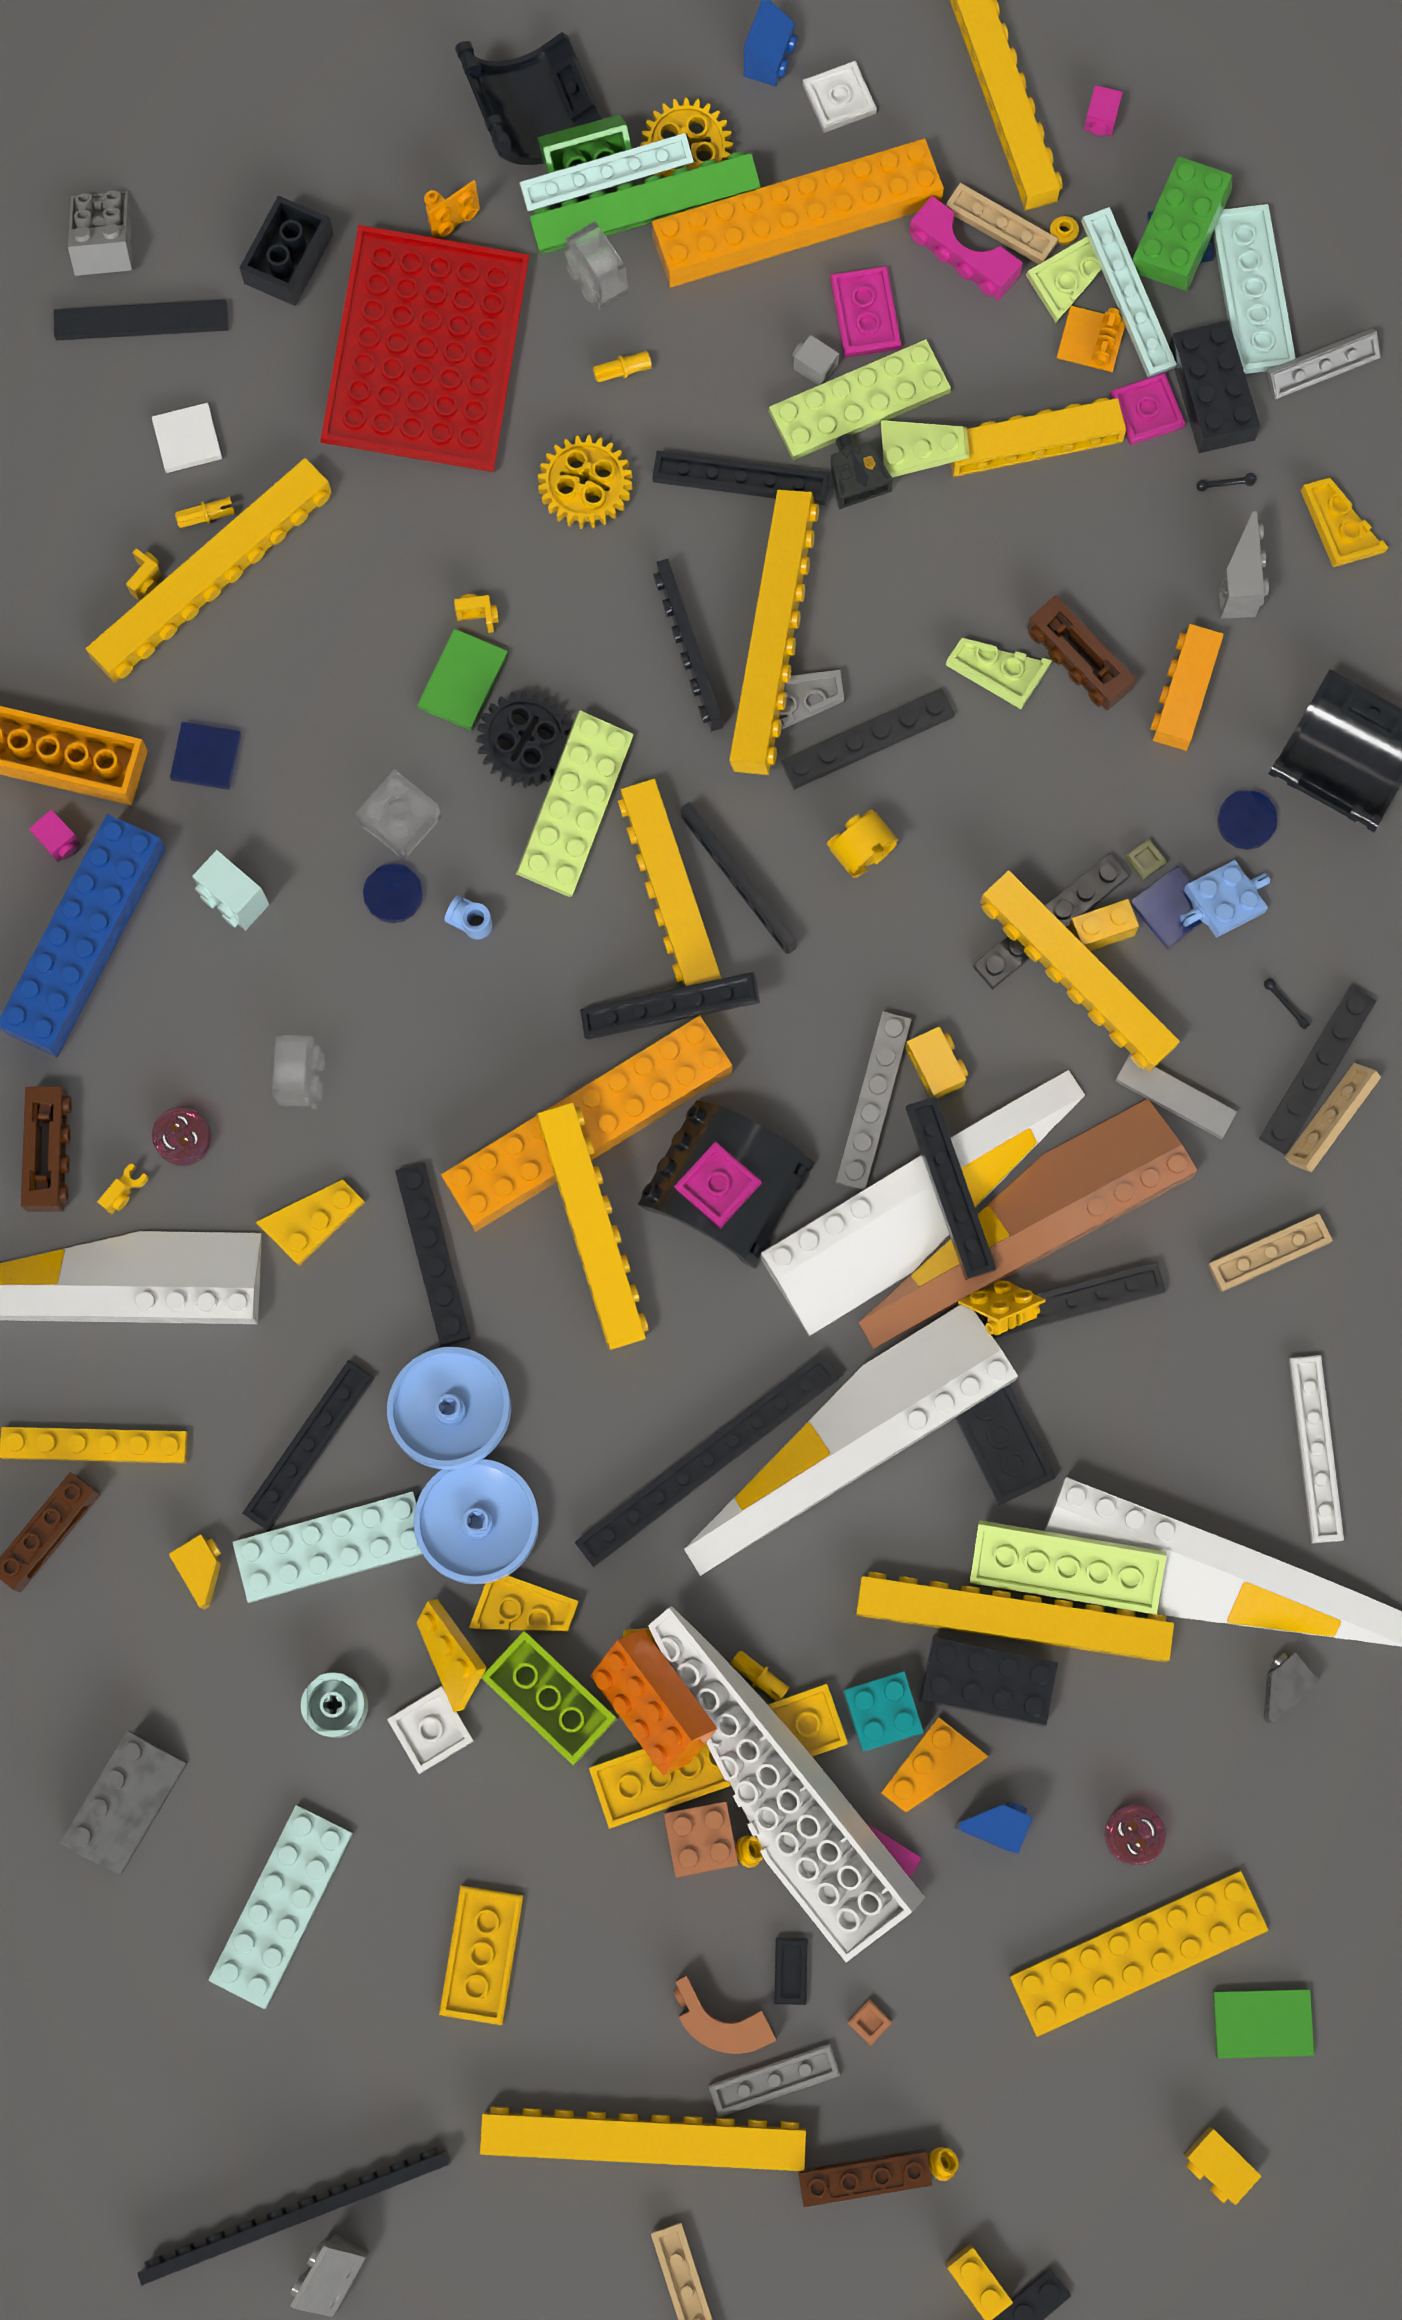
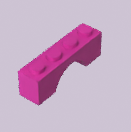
(991, 270)

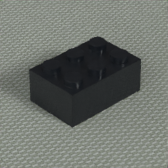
(286, 250)

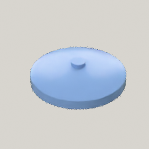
(449, 1408)
(476, 1522)

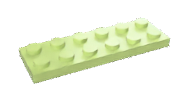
(859, 399)
(574, 804)
(1068, 1567)

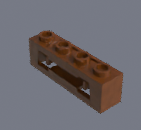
(1113, 678)
(45, 1198)
(46, 1531)
(865, 2177)

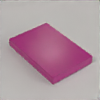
(865, 311)

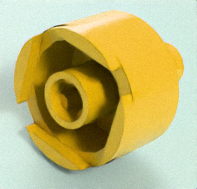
(863, 843)

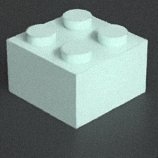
(230, 890)

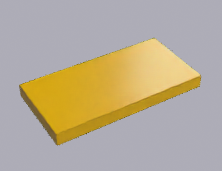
(481, 1955)

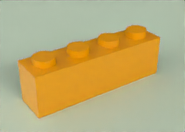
(1187, 688)

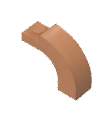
(723, 2036)

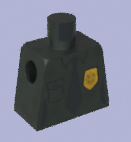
(858, 472)

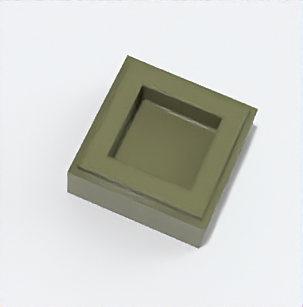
(1145, 860)

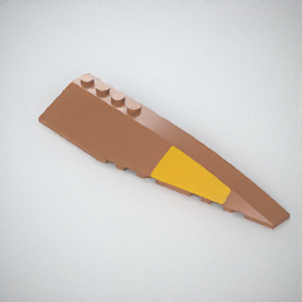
(1044, 1210)

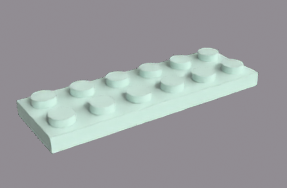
(1253, 287)
(327, 1547)
(280, 1907)

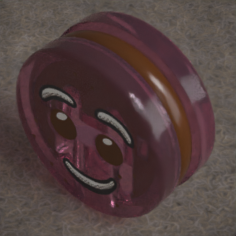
(181, 1136)
(1134, 1835)

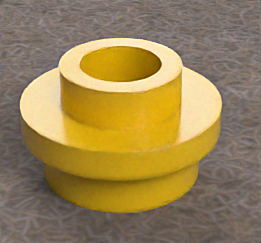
(1068, 237)
(748, 1851)
(943, 2163)

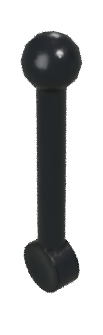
(1249, 480)
(1270, 984)

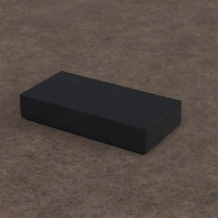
(790, 1971)

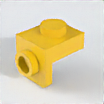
(146, 576)
(474, 607)

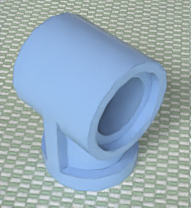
(461, 912)

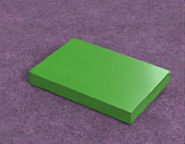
(462, 679)
(1263, 2023)

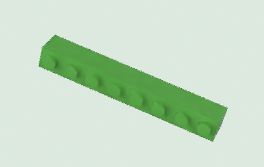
(644, 203)

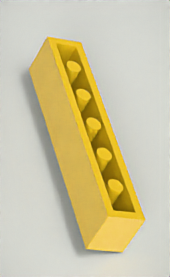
(1042, 436)

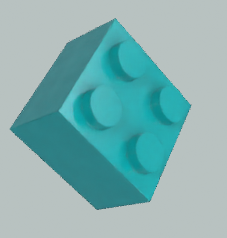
(883, 1711)

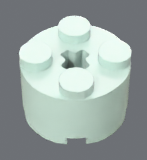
(347, 1718)

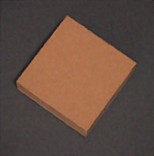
(869, 2022)

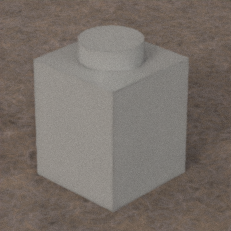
(815, 360)

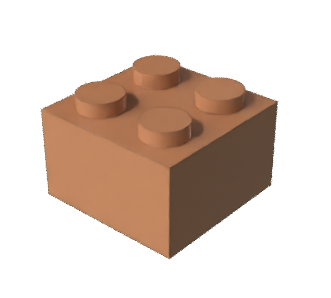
(701, 1839)

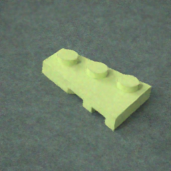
(1065, 277)
(921, 446)
(1000, 672)

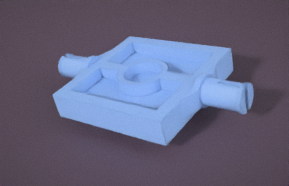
(1225, 899)

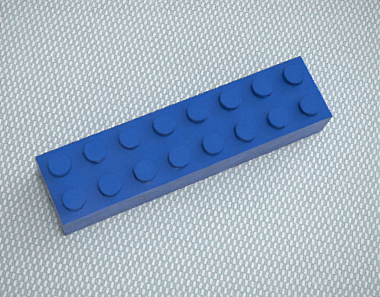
(81, 935)

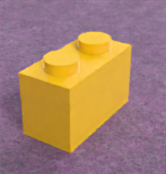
(1105, 925)
(936, 1063)
(1222, 2166)
(978, 2283)

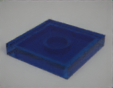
(205, 755)
(1162, 906)

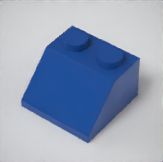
(769, 44)
(999, 1826)

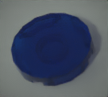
(1247, 819)
(393, 893)

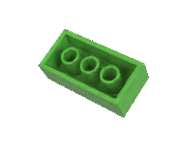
(1182, 223)

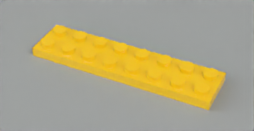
(636, 1788)
(1138, 1953)

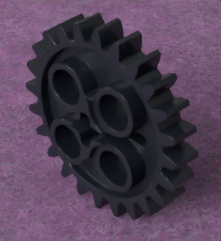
(501, 726)

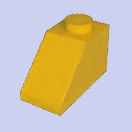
(198, 1567)

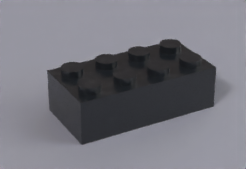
(1214, 387)
(988, 1681)

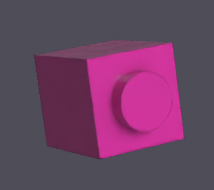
(1103, 111)
(55, 836)

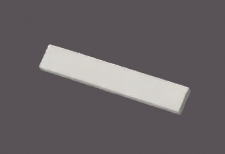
(1316, 1449)

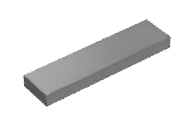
(1323, 363)
(1177, 1098)
(774, 2080)

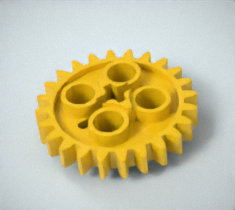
(679, 120)
(594, 459)

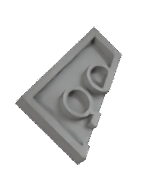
(810, 695)

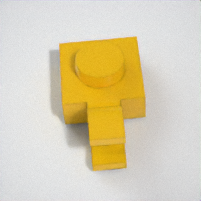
(117, 1194)

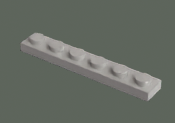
(873, 1101)

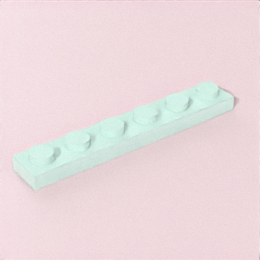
(606, 172)
(1128, 292)

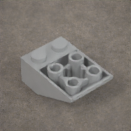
(100, 233)
(1243, 582)
(332, 2273)

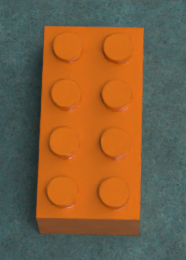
(653, 1702)

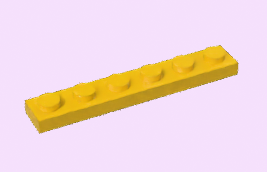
(93, 1445)

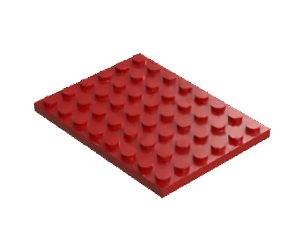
(425, 348)

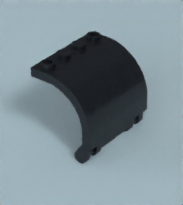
(529, 96)
(1346, 751)
(757, 1148)

